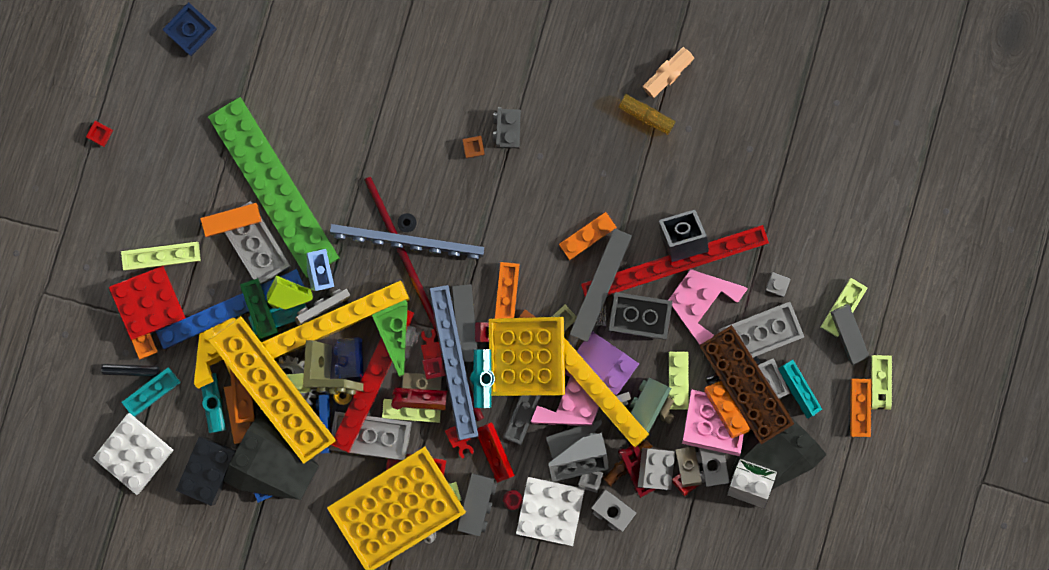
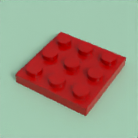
(146, 303)

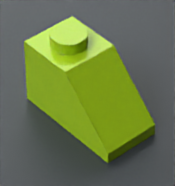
(287, 294)

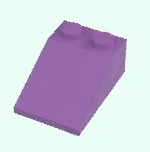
(607, 362)

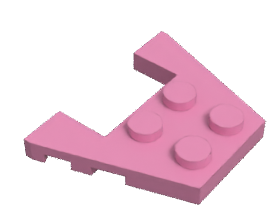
(695, 297)
(574, 408)

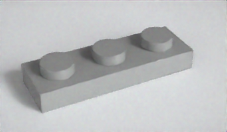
(321, 306)

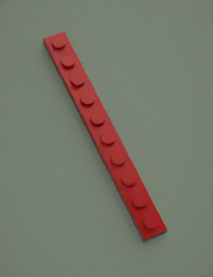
(665, 267)

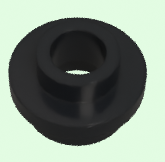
(411, 227)

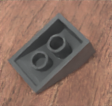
(581, 458)

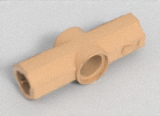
(668, 72)

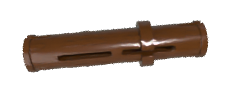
(620, 469)

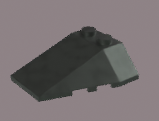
(787, 453)
(269, 464)

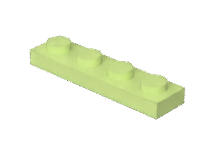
(160, 256)

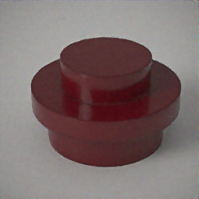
(512, 499)

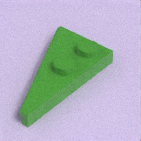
(392, 328)

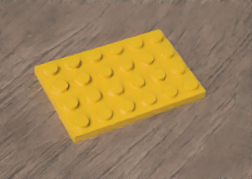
(396, 509)

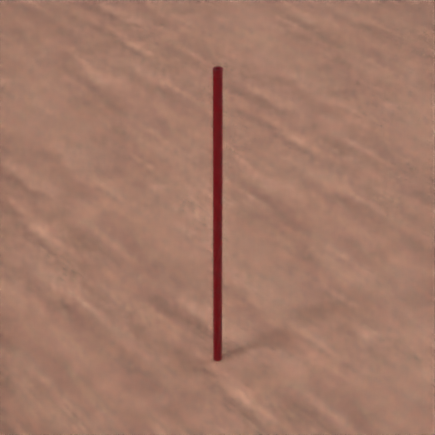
(410, 269)

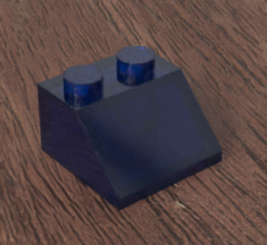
(349, 358)

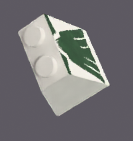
(752, 483)

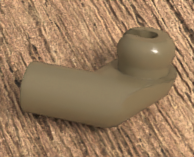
(664, 413)

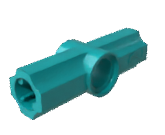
(482, 390)
(214, 416)

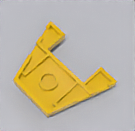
(207, 355)

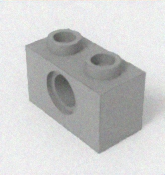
(714, 477)
(623, 517)

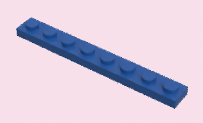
(213, 316)

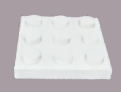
(133, 454)
(550, 511)

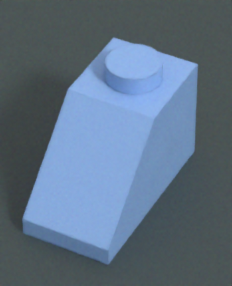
(319, 270)

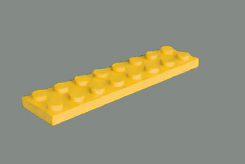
(272, 389)

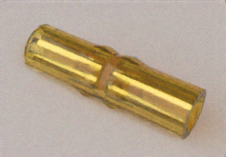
(646, 114)

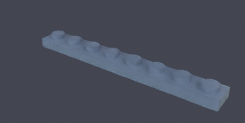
(399, 241)
(453, 362)

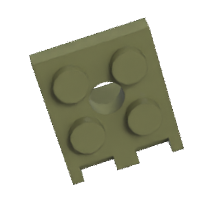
(318, 370)

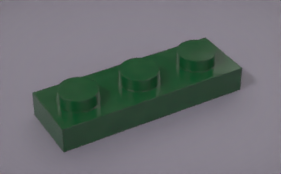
(259, 308)

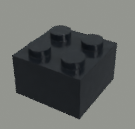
(683, 235)

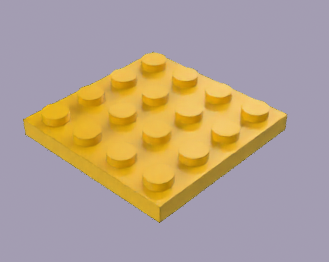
(527, 356)

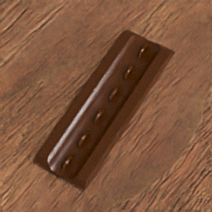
(746, 384)

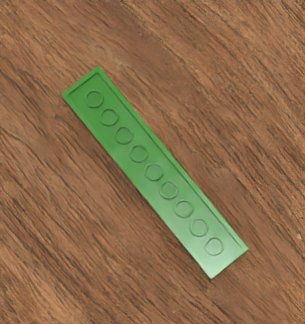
(271, 182)

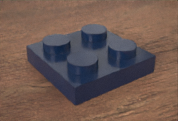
(189, 29)

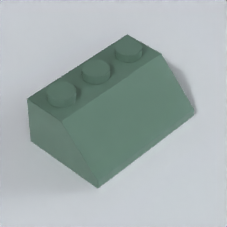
(649, 402)

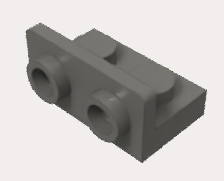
(507, 128)

